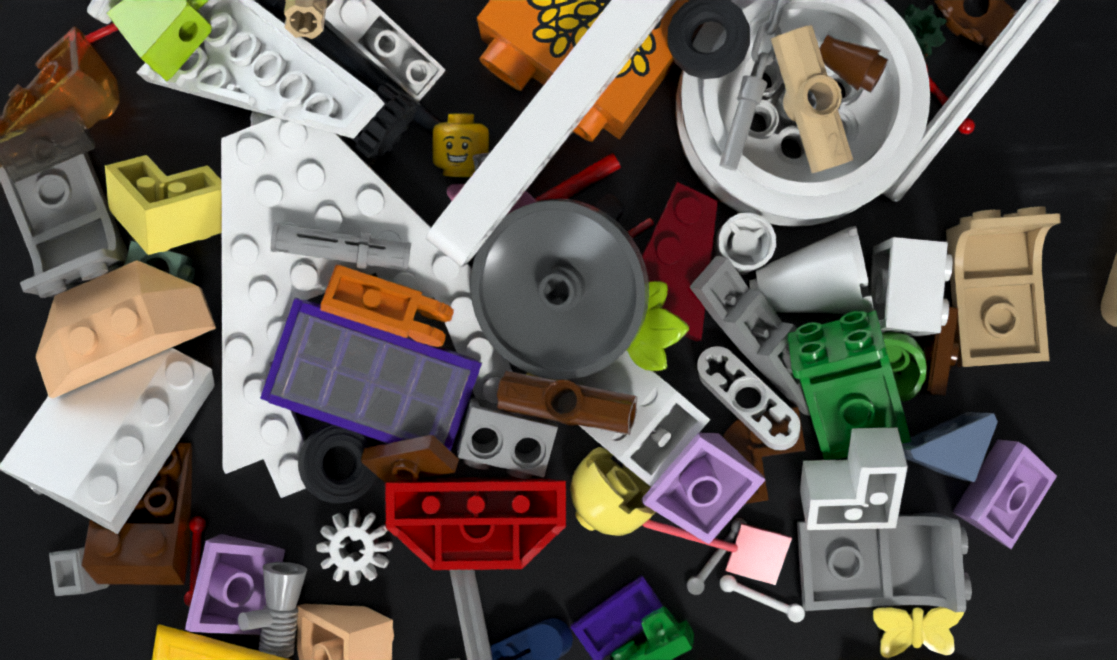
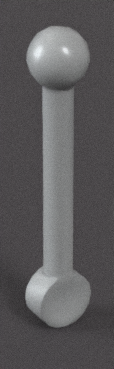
(696, 583)

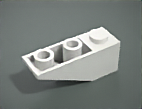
(383, 45)

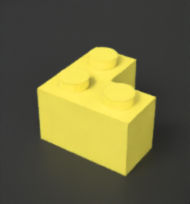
(163, 208)

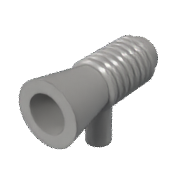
(279, 615)

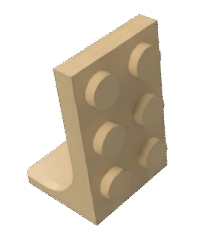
(1000, 286)

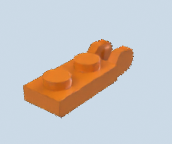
(384, 305)

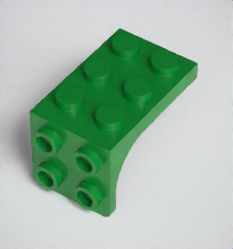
(846, 380)

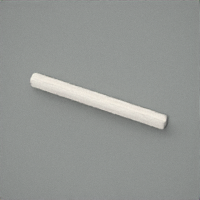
(972, 90)

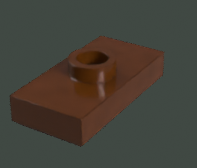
(940, 354)
(410, 459)

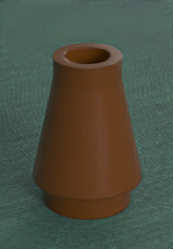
(853, 62)

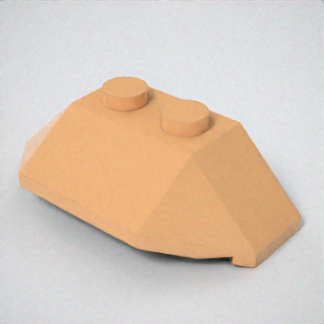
(117, 324)

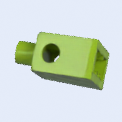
(162, 30)

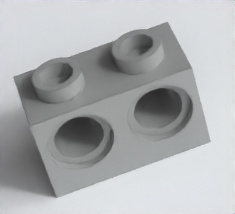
(509, 430)

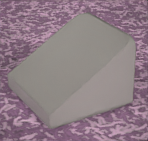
(69, 575)

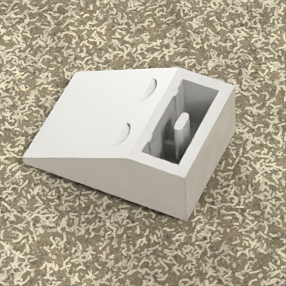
(662, 422)

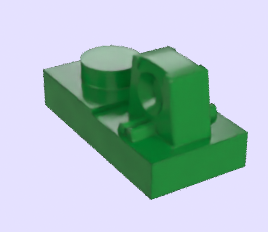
(663, 642)

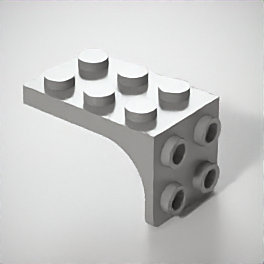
(65, 226)
(885, 566)

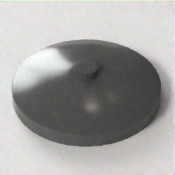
(560, 289)

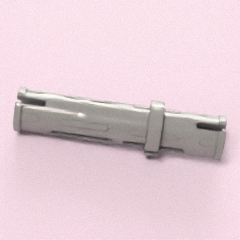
(340, 247)

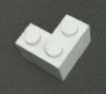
(859, 490)

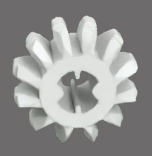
(353, 561)

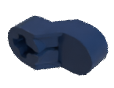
(545, 639)

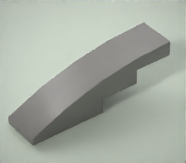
(750, 325)

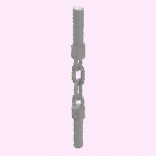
(751, 90)

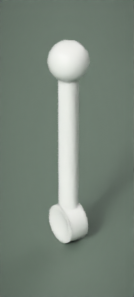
(794, 611)

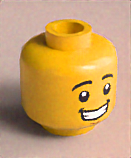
(457, 143)

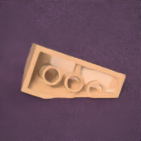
(343, 633)

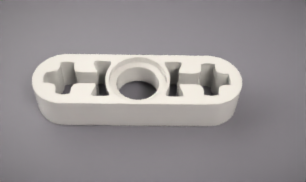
(779, 412)

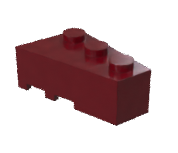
(681, 252)

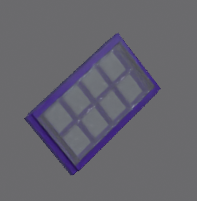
(368, 378)

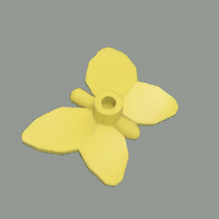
(914, 629)

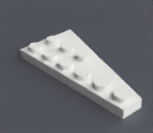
(267, 70)

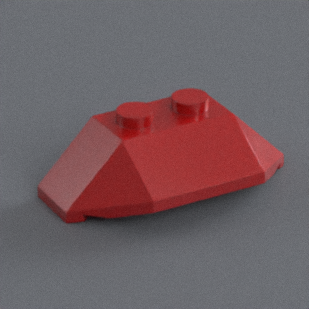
(476, 519)

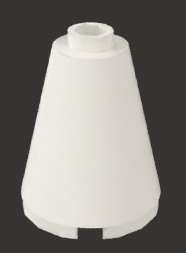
(818, 278)

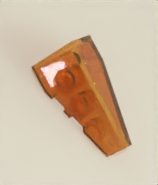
(68, 77)

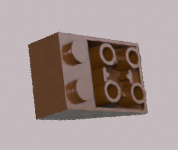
(155, 537)

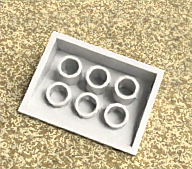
(111, 436)

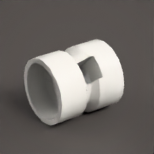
(746, 241)

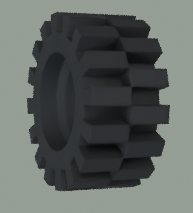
(385, 126)

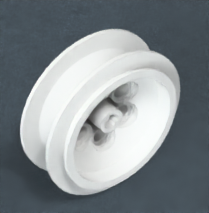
(879, 125)

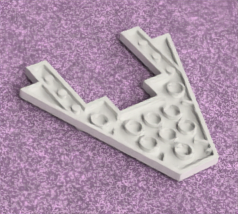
(317, 183)

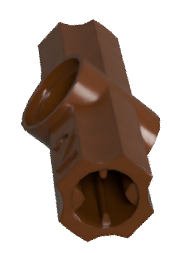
(593, 409)

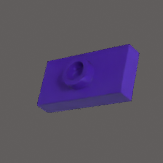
(616, 619)

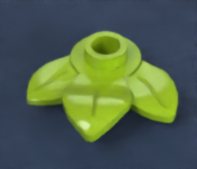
(658, 331)

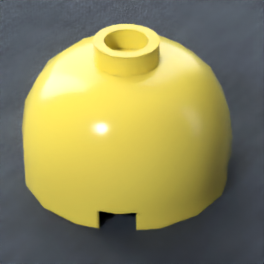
(608, 495)

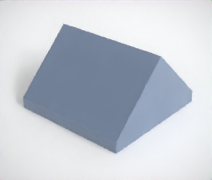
(954, 446)

